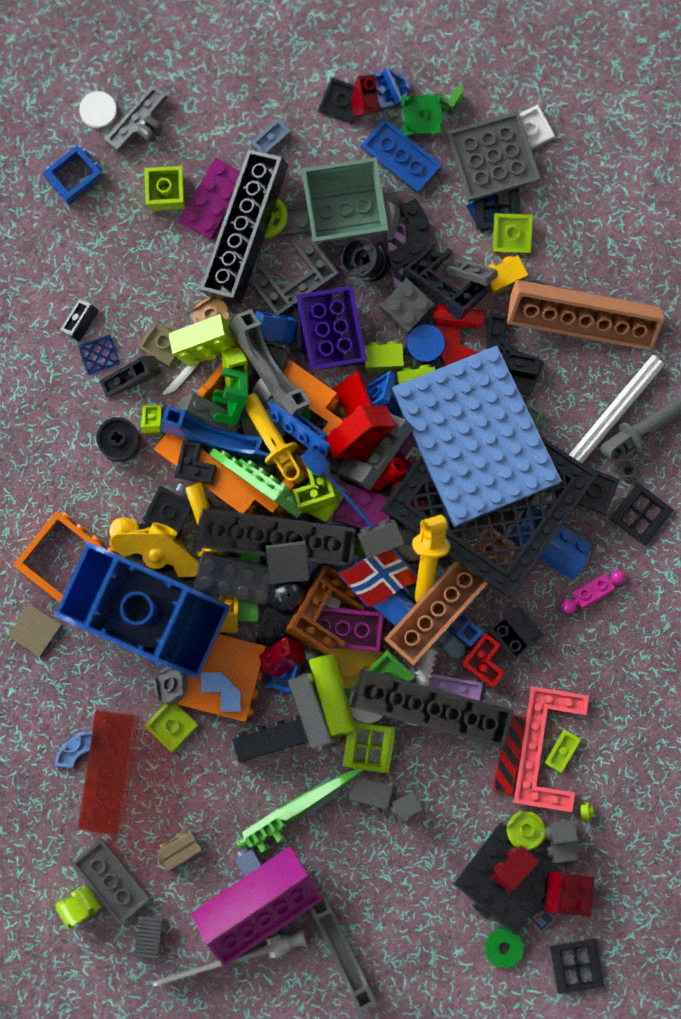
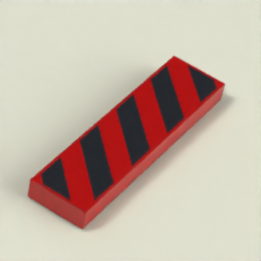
(509, 756)

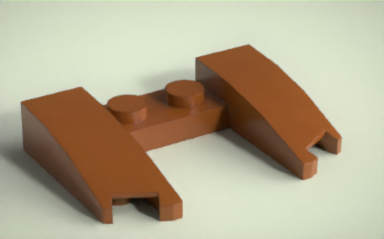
(303, 623)

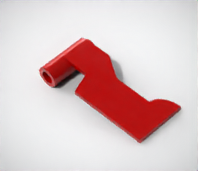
(451, 331)
(351, 395)

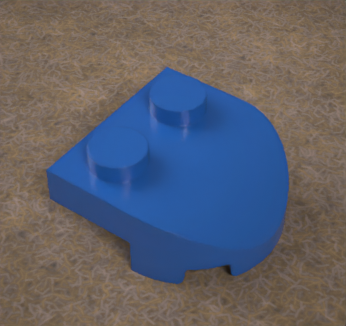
(391, 88)

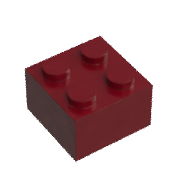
(569, 894)

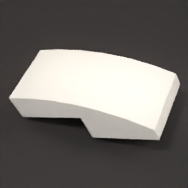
(262, 391)

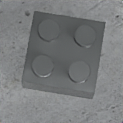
(406, 305)

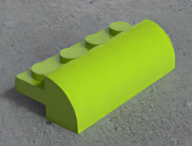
(332, 695)

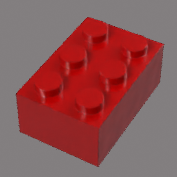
(360, 431)

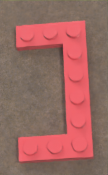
(539, 702)

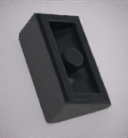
(79, 320)

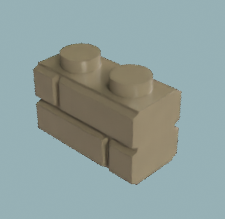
(180, 850)

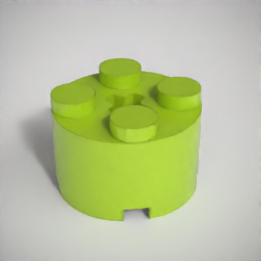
(78, 907)

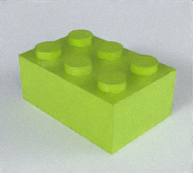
(202, 340)

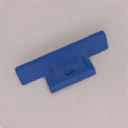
(300, 429)

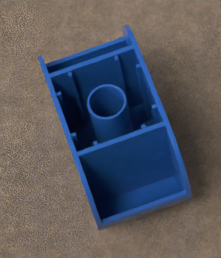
(142, 610)

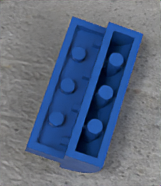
(566, 551)
(395, 606)

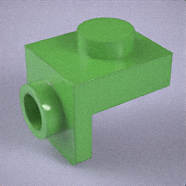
(455, 99)

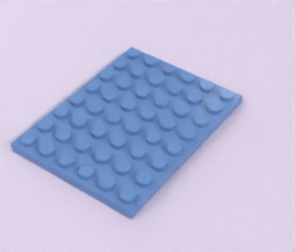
(476, 436)

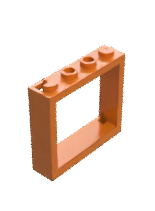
(78, 529)

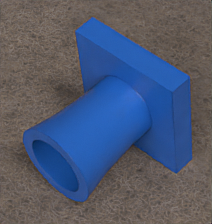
(381, 393)

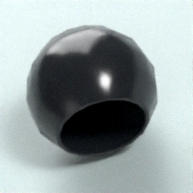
(284, 604)

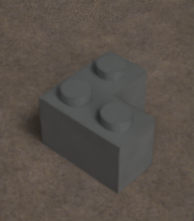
(562, 841)

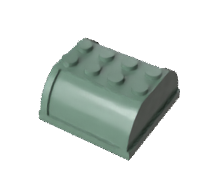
(345, 200)

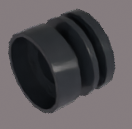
(356, 259)

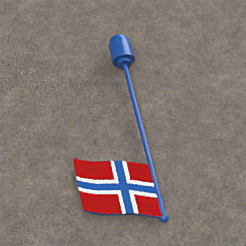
(373, 577)

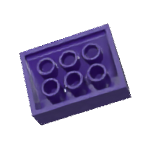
(331, 328)

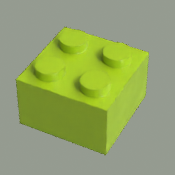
(164, 188)

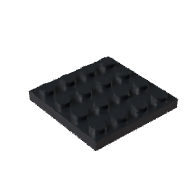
(507, 908)

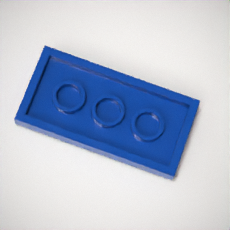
(401, 156)

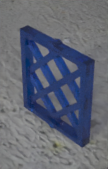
(95, 342)

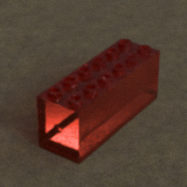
(108, 772)

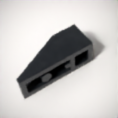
(130, 375)

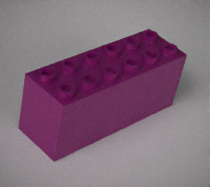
(256, 906)

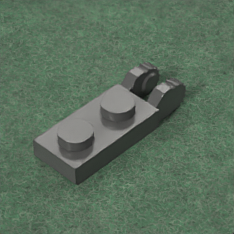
(472, 272)

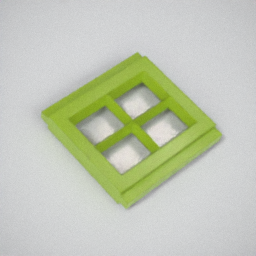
(369, 747)

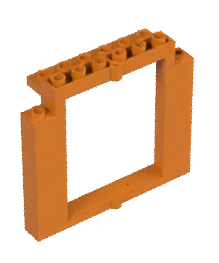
(228, 485)

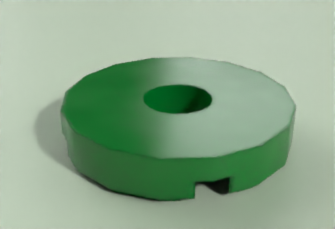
(492, 951)

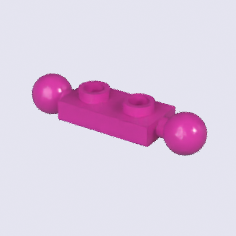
(593, 591)

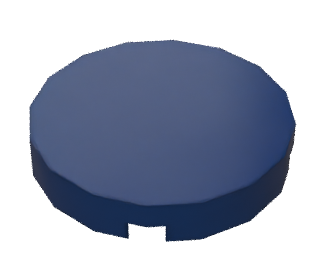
(425, 343)

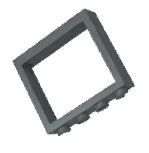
(312, 713)

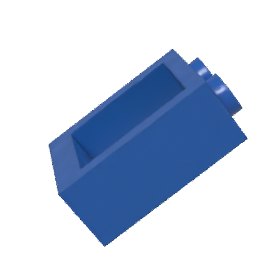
(81, 188)

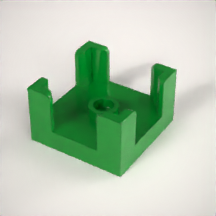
(423, 114)
(233, 397)

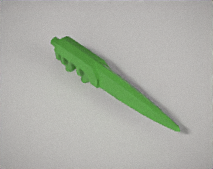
(276, 821)

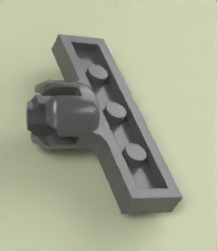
(138, 120)

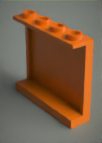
(240, 665)

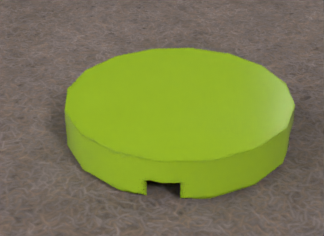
(526, 830)

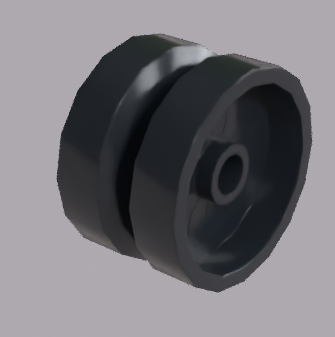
(112, 430)

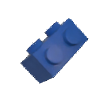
(277, 327)

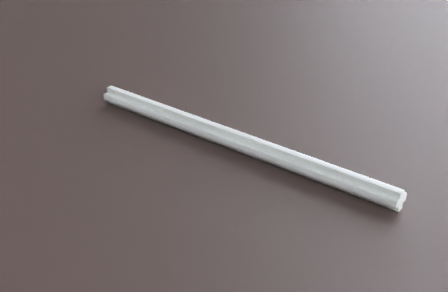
(607, 421)

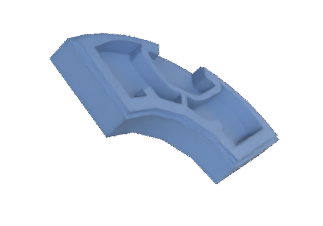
(73, 749)

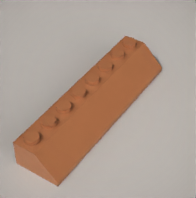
(584, 315)
(442, 605)

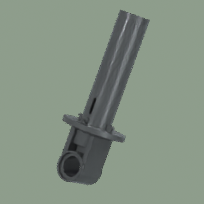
(631, 439)

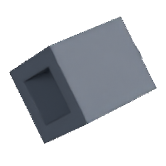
(248, 861)

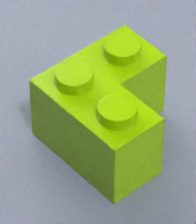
(317, 494)

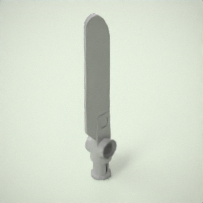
(275, 946)

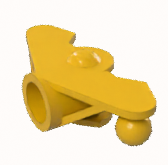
(157, 547)

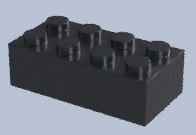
(269, 740)

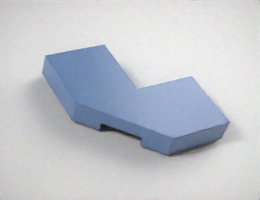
(219, 683)

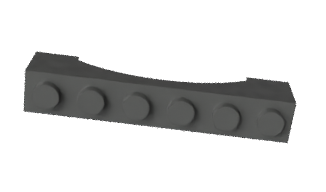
(248, 334)
(343, 954)

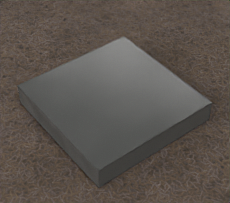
(287, 562)

